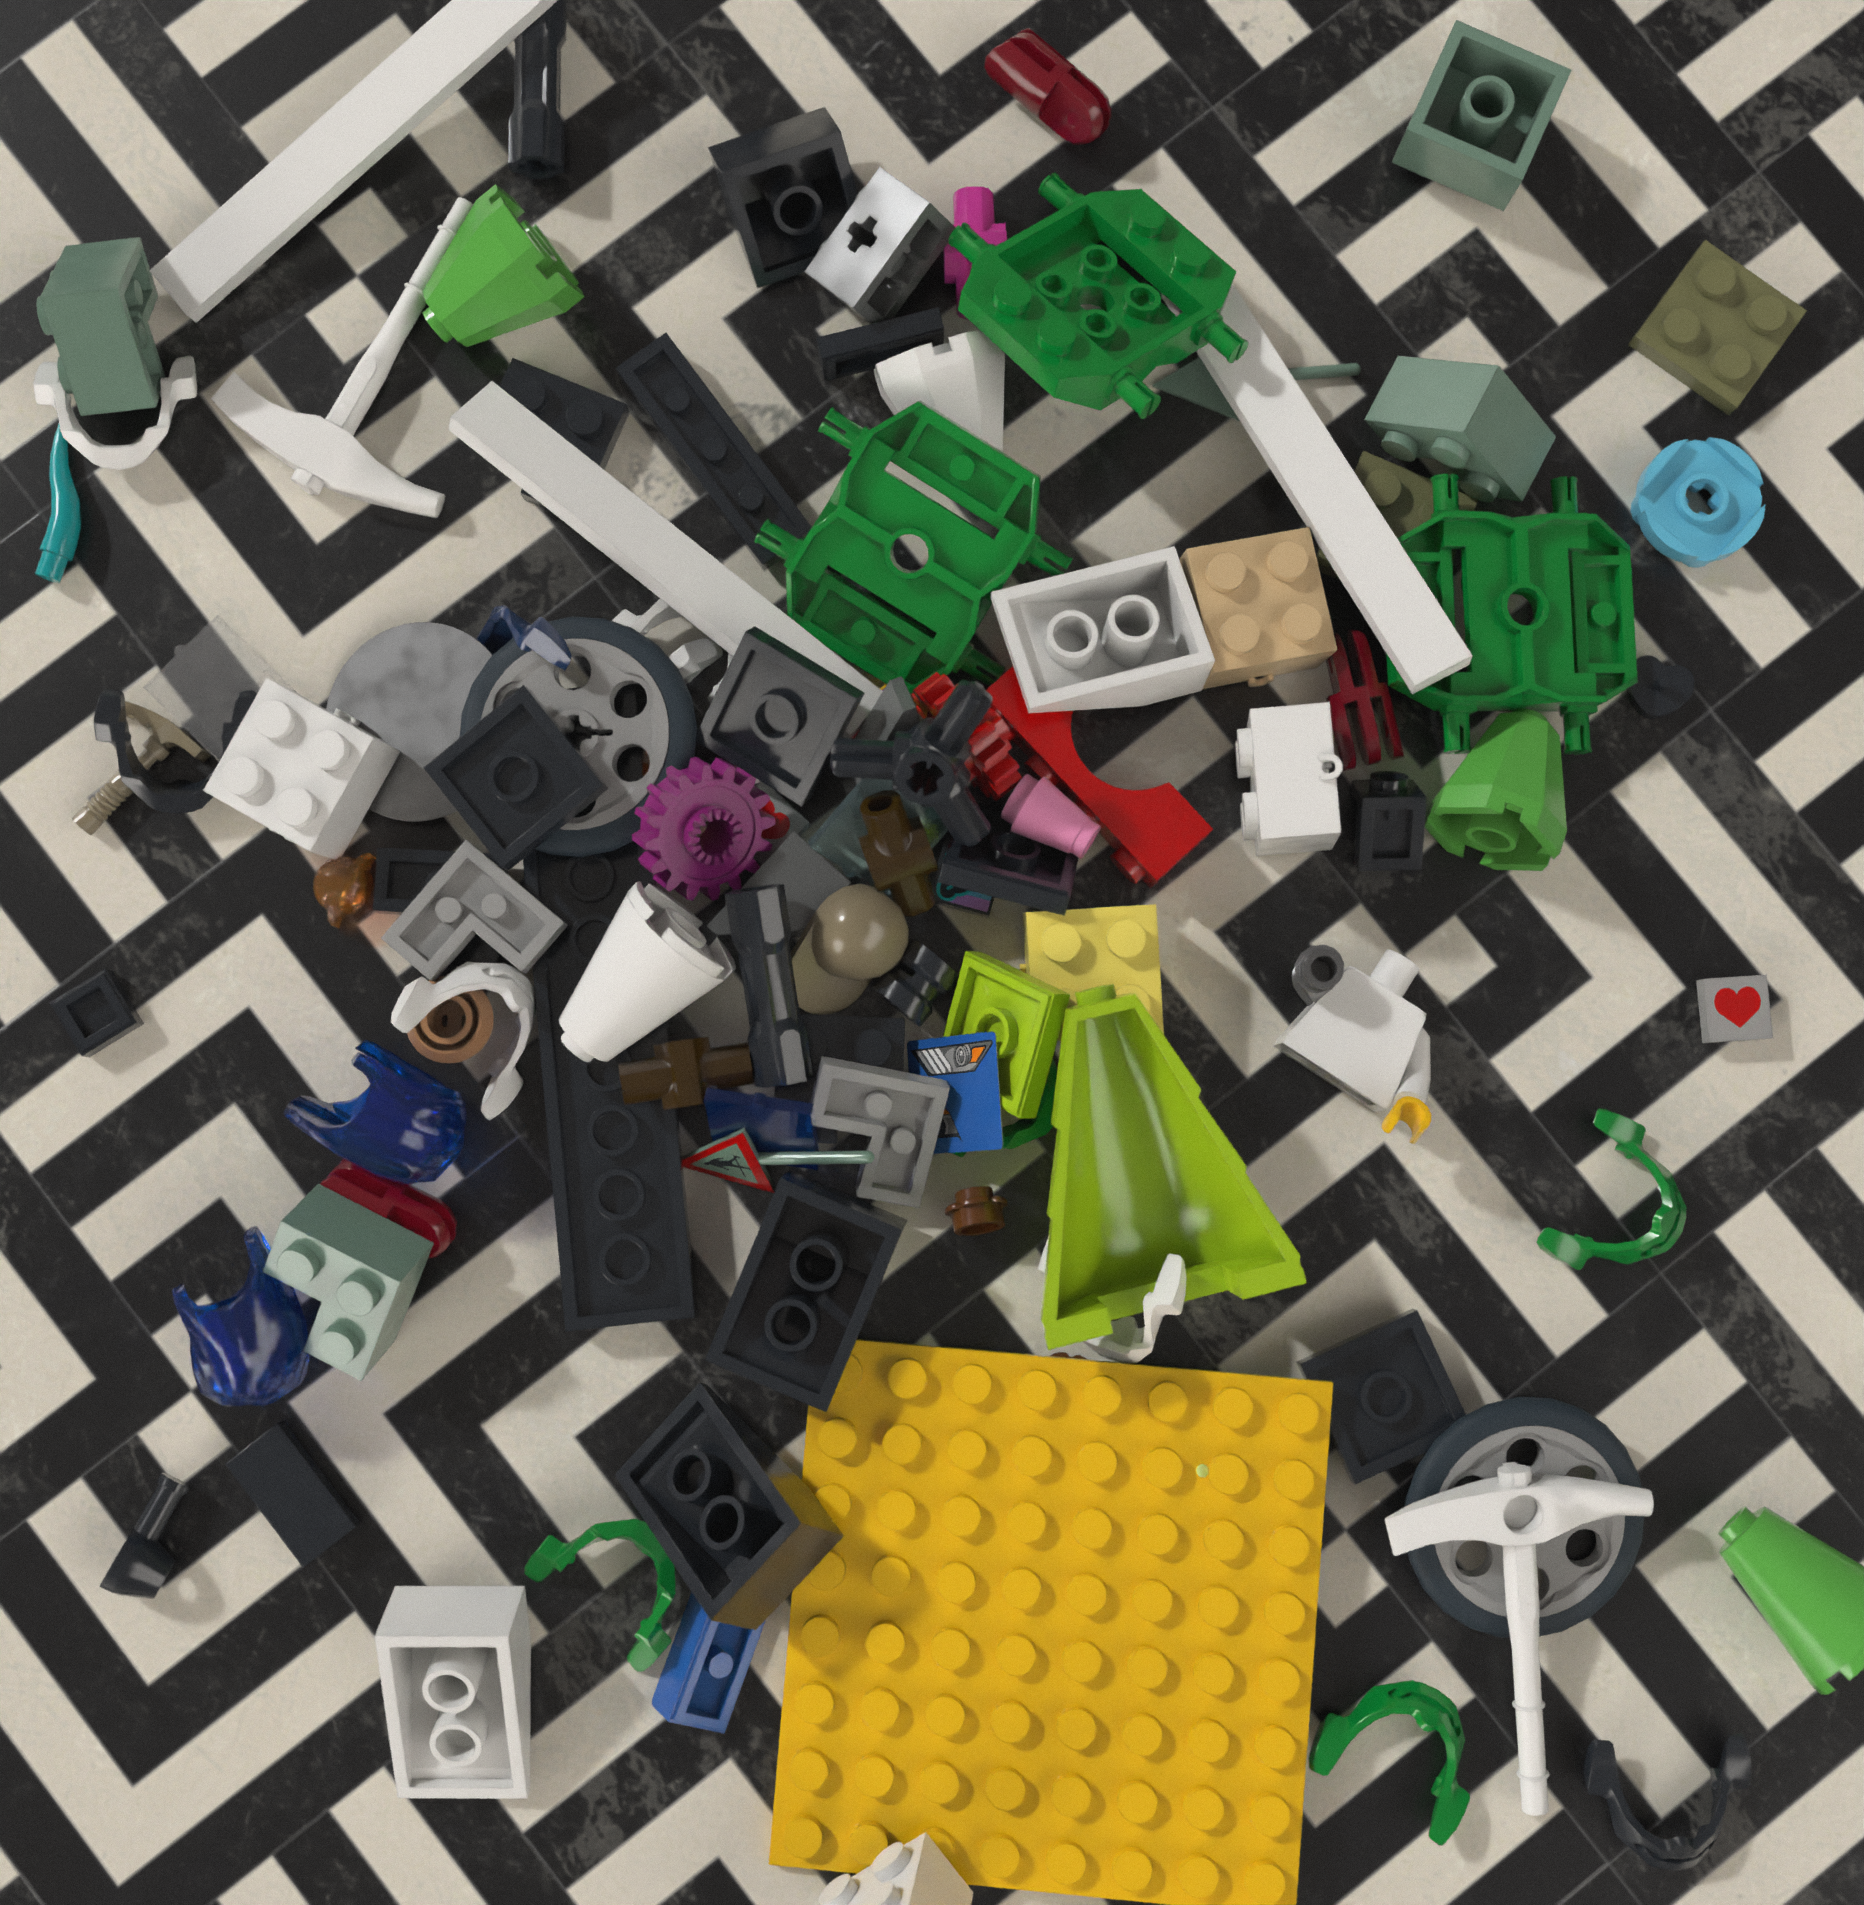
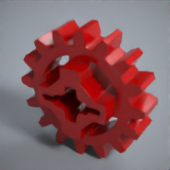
(989, 759)

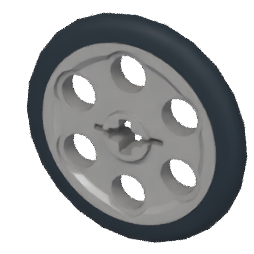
(616, 659)
(1564, 1440)

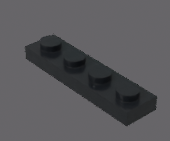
(710, 445)

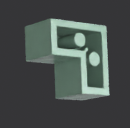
(99, 320)
(1465, 419)
(358, 1270)

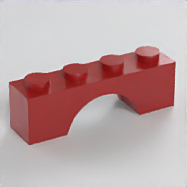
(1144, 827)

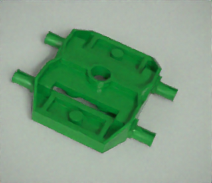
(1034, 284)
(876, 509)
(1581, 602)

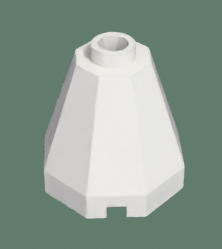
(954, 378)

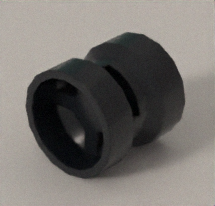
(916, 982)

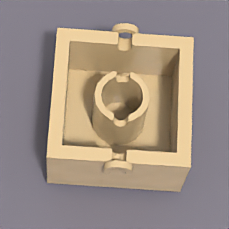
(1260, 606)

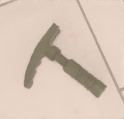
(157, 747)

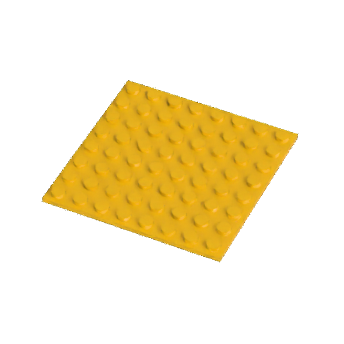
(1058, 1625)

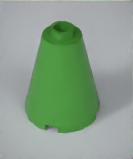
(1802, 1590)

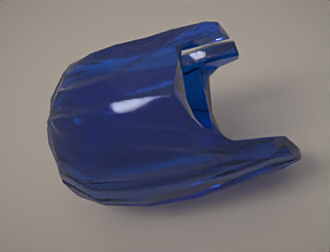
(397, 1128)
(251, 1342)

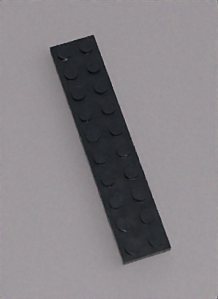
(610, 1162)

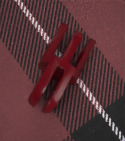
(1050, 87)
(1359, 702)
(396, 1202)

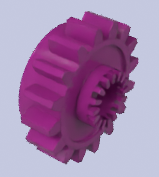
(674, 819)

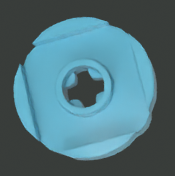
(1664, 509)

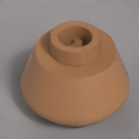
(452, 1041)

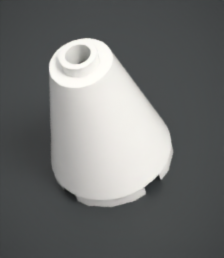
(641, 975)

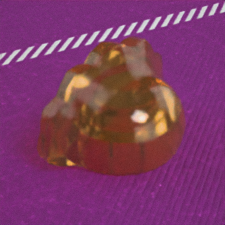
(344, 886)

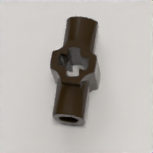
(898, 852)
(684, 1072)

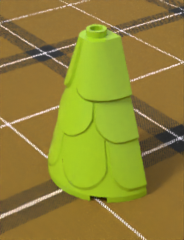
(1143, 1178)

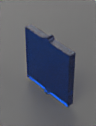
(769, 1121)

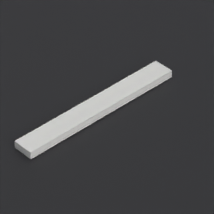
(339, 148)
(1334, 504)
(635, 534)

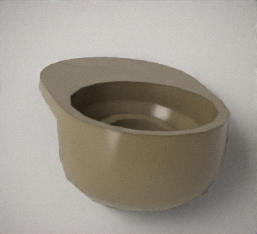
(845, 945)

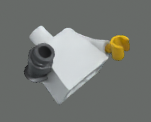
(1363, 1034)

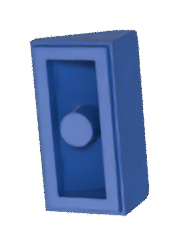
(704, 1670)

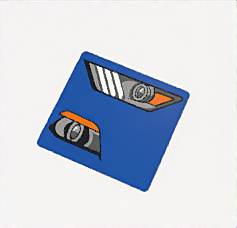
(973, 1103)

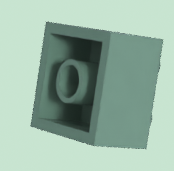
(1481, 115)

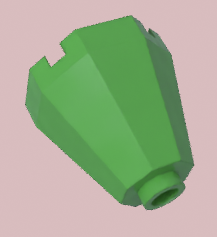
(497, 275)
(1506, 796)

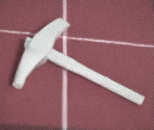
(325, 449)
(1517, 1514)

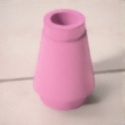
(1049, 817)

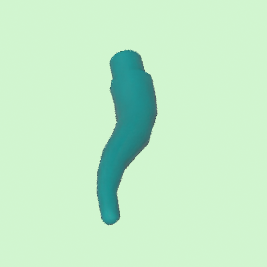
(65, 519)

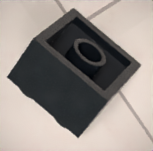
(785, 191)

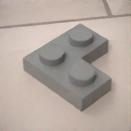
(470, 899)
(897, 1115)

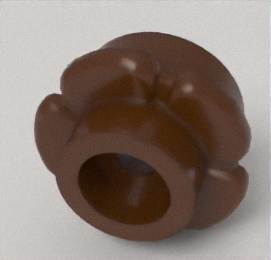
(976, 1211)

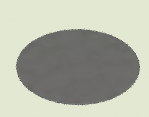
(411, 694)

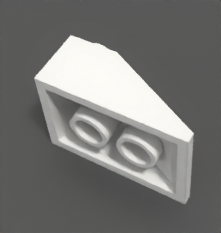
(1106, 635)
(457, 1690)

